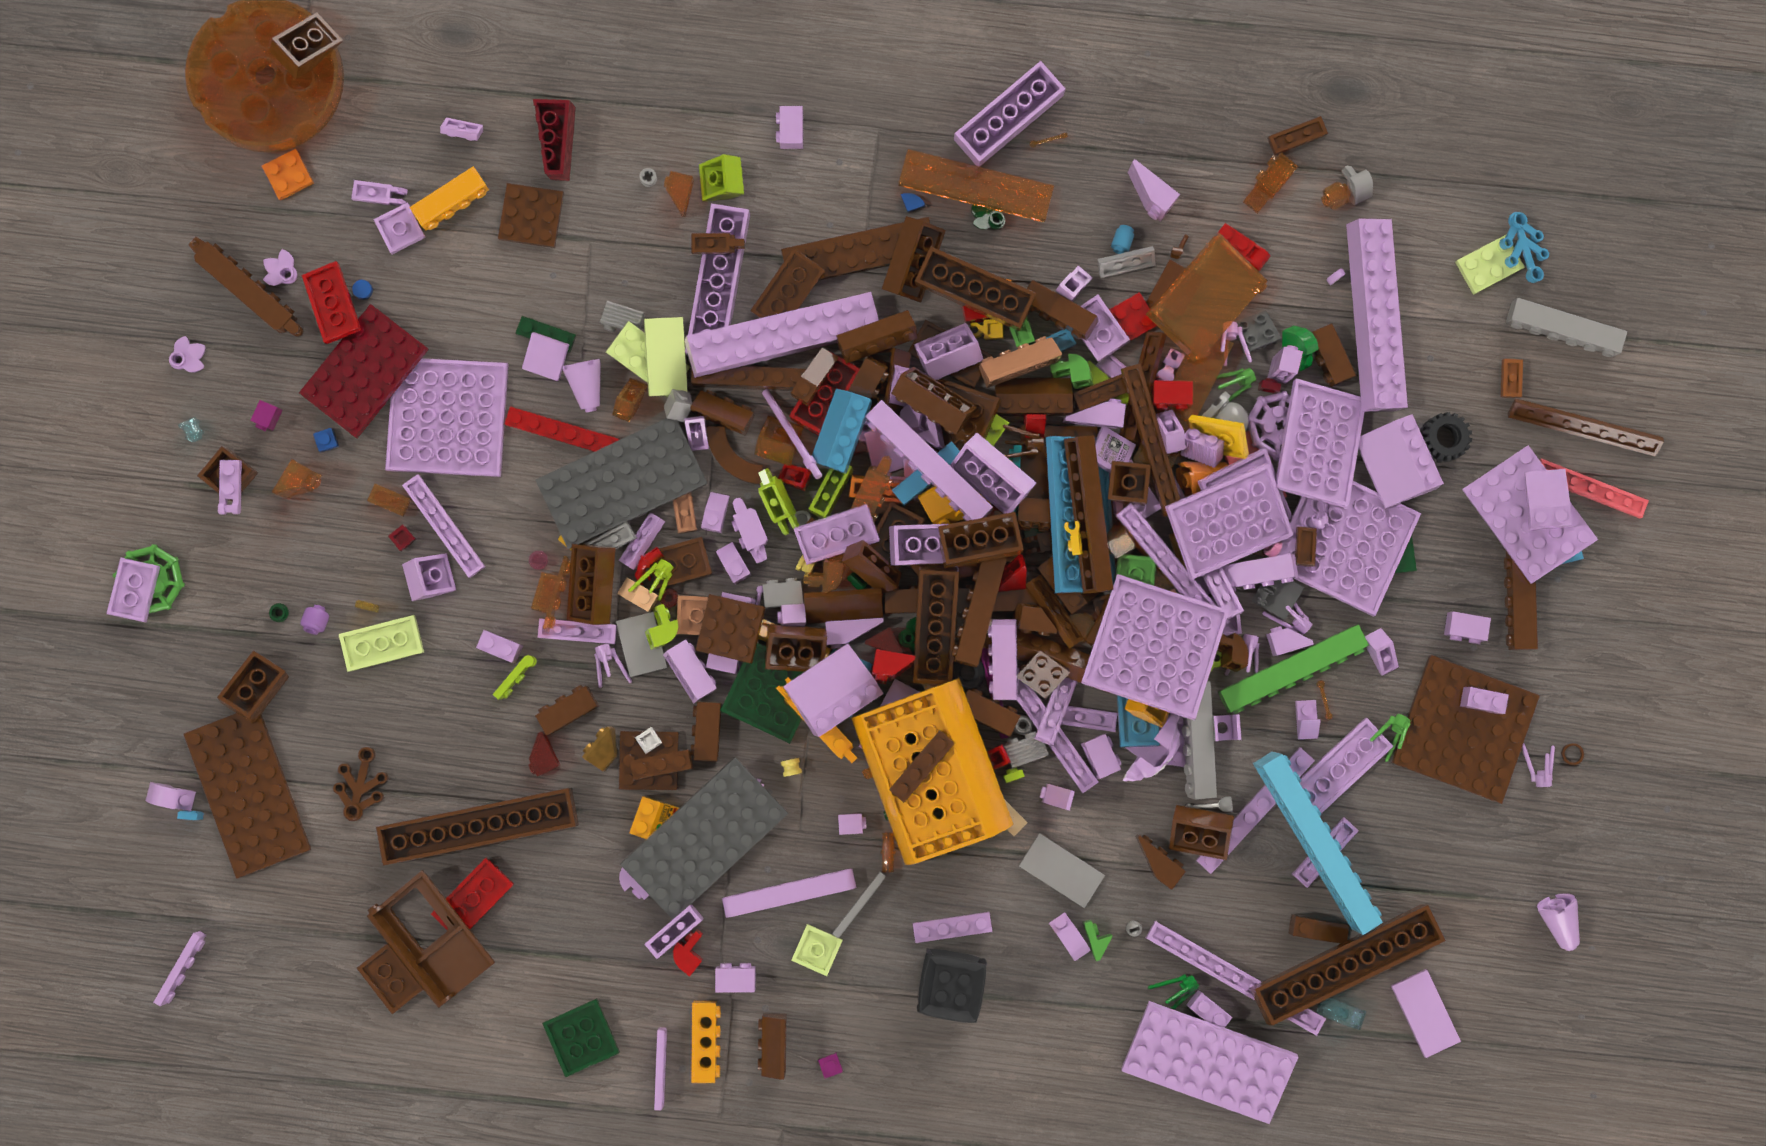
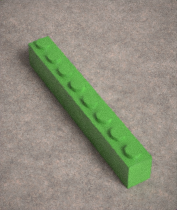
(1293, 668)

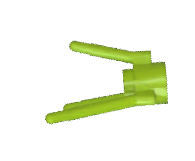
(662, 570)

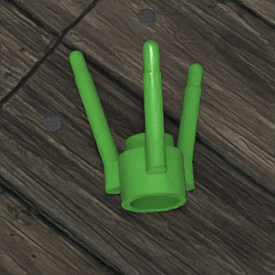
(1243, 377)
(1399, 725)

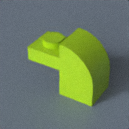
(665, 631)

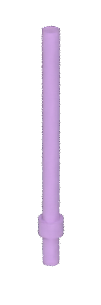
(808, 460)

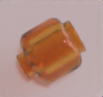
(1335, 195)

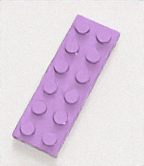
(1344, 764)

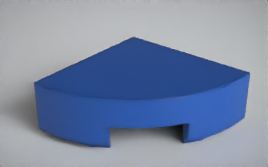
(912, 202)

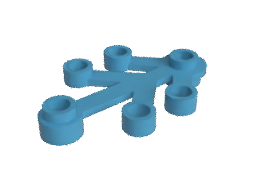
(1519, 225)

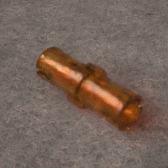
(888, 852)

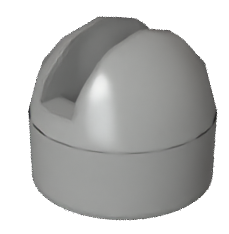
(1133, 924)

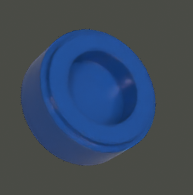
(362, 289)

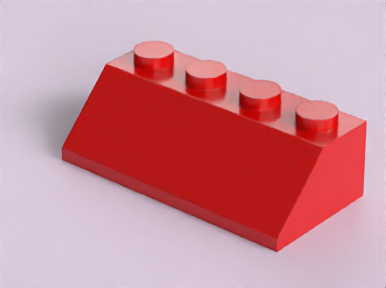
(890, 665)

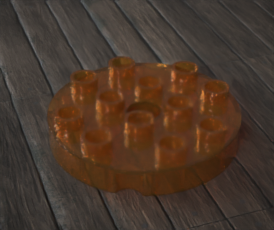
(232, 102)

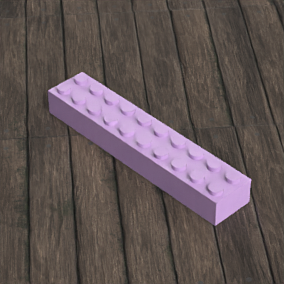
(1376, 315)
(777, 334)

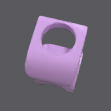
(1172, 361)

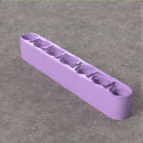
(789, 893)

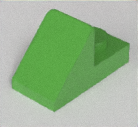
(1099, 944)

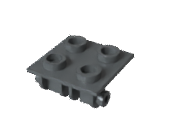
(1258, 331)
(1277, 597)

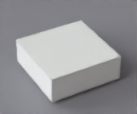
(648, 740)

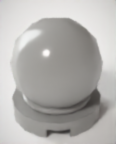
(1227, 410)

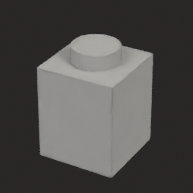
(678, 405)

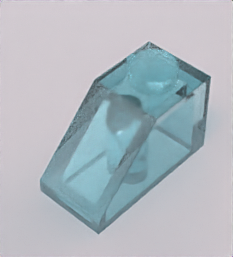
(1342, 1013)

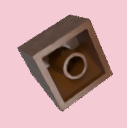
(1129, 483)

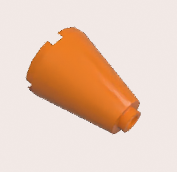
(1191, 473)

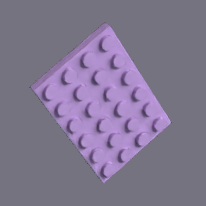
(1320, 443)
(1503, 506)
(1229, 521)

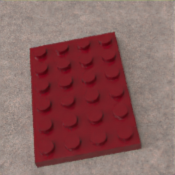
(363, 371)

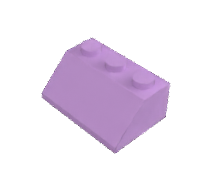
(949, 352)

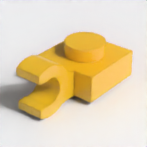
(1075, 543)

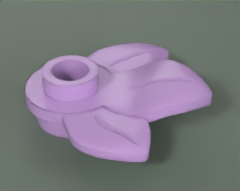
(278, 268)
(190, 355)

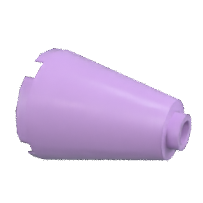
(585, 383)
(1562, 919)

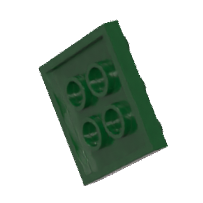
(581, 1037)

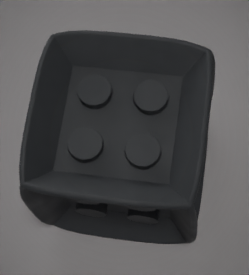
(952, 985)

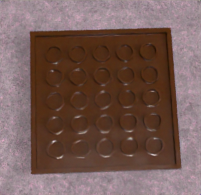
(1461, 743)

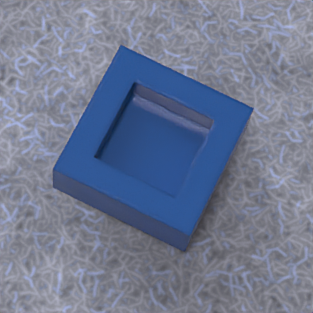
(325, 440)

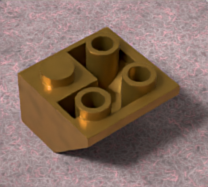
(603, 750)

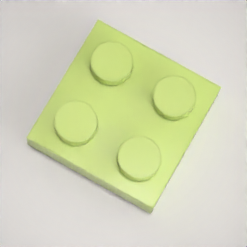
(817, 950)

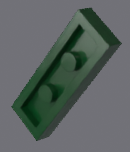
(528, 326)

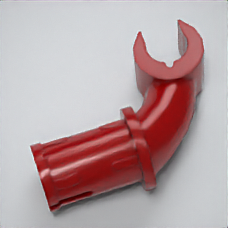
(645, 562)

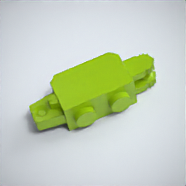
(777, 501)

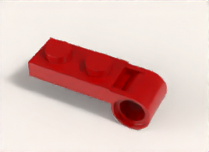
(1250, 250)

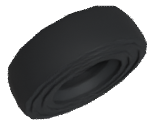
(975, 681)

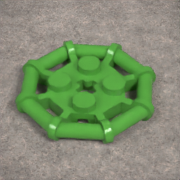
(163, 580)

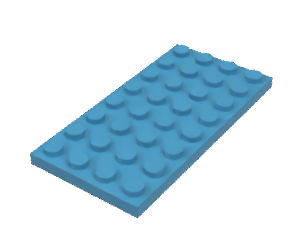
(1066, 565)

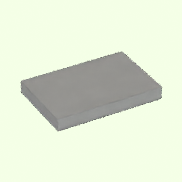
(636, 649)

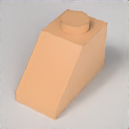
(639, 596)

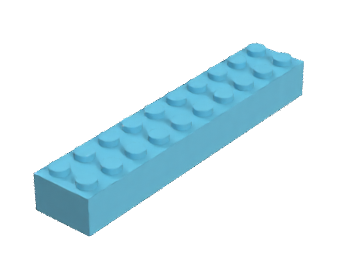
(1318, 842)

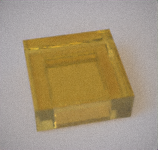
(367, 606)

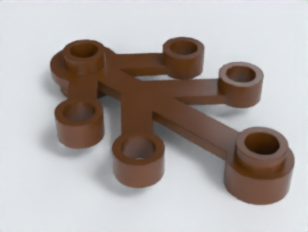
(359, 787)

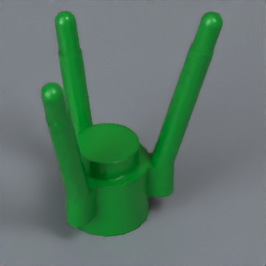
(1188, 987)

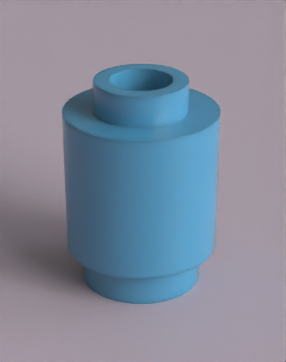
(1122, 239)

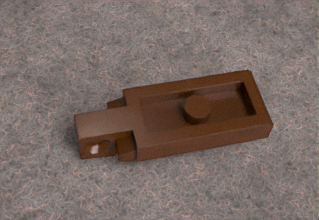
(715, 243)

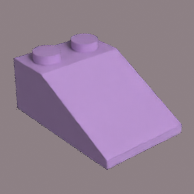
(1153, 192)
(1106, 414)
(1547, 499)

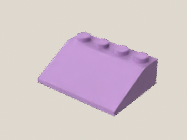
(1399, 461)
(832, 690)

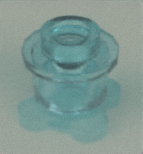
(192, 429)

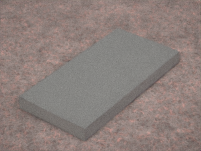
(1061, 870)

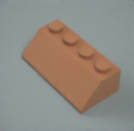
(1019, 362)

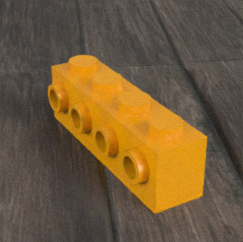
(449, 199)

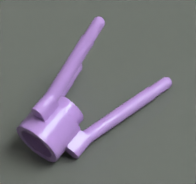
(1230, 334)
(1301, 621)
(1253, 646)
(604, 654)
(1543, 777)

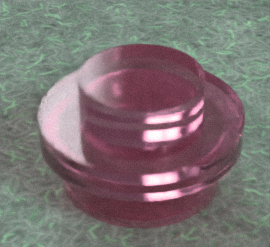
(538, 560)

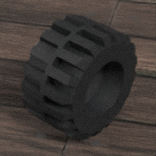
(1459, 431)

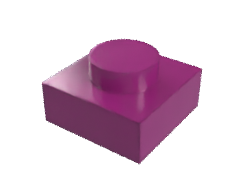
(830, 1065)

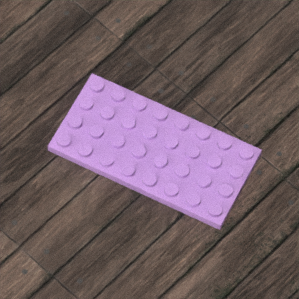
(1209, 1062)

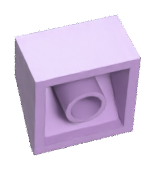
(429, 576)

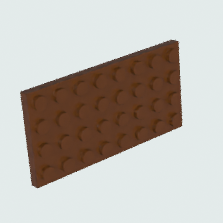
(247, 793)

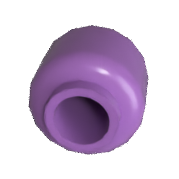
(314, 619)

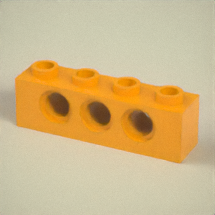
(700, 1072)

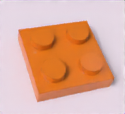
(287, 174)

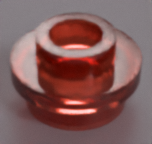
(674, 601)

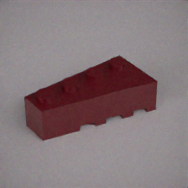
(556, 133)

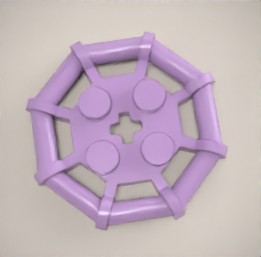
(1267, 423)

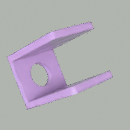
(1233, 727)

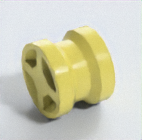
(802, 565)
(791, 767)

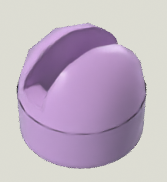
(1320, 520)

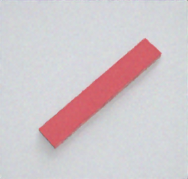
(1601, 492)

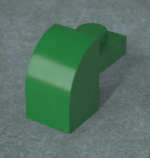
(1304, 341)

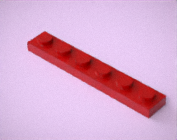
(557, 430)

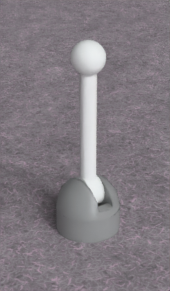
(1224, 804)

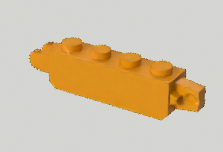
(834, 738)

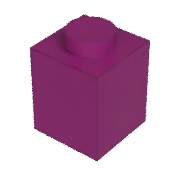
(266, 416)

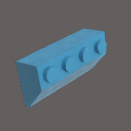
(841, 430)

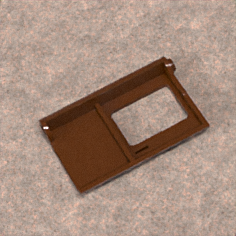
(449, 961)

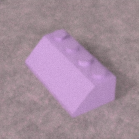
(992, 474)

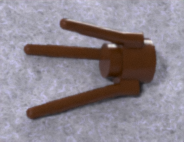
(1034, 443)

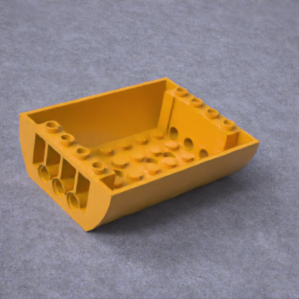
(962, 779)

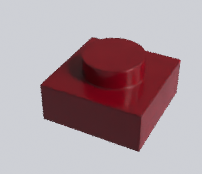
(1269, 385)
(402, 537)

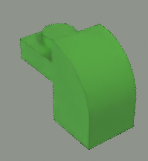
(1076, 367)

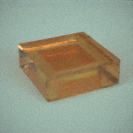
(1256, 199)

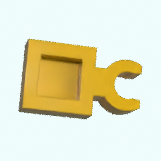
(991, 330)

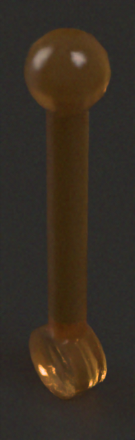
(1033, 143)
(1320, 684)

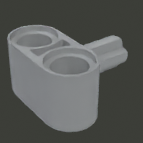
(1359, 184)

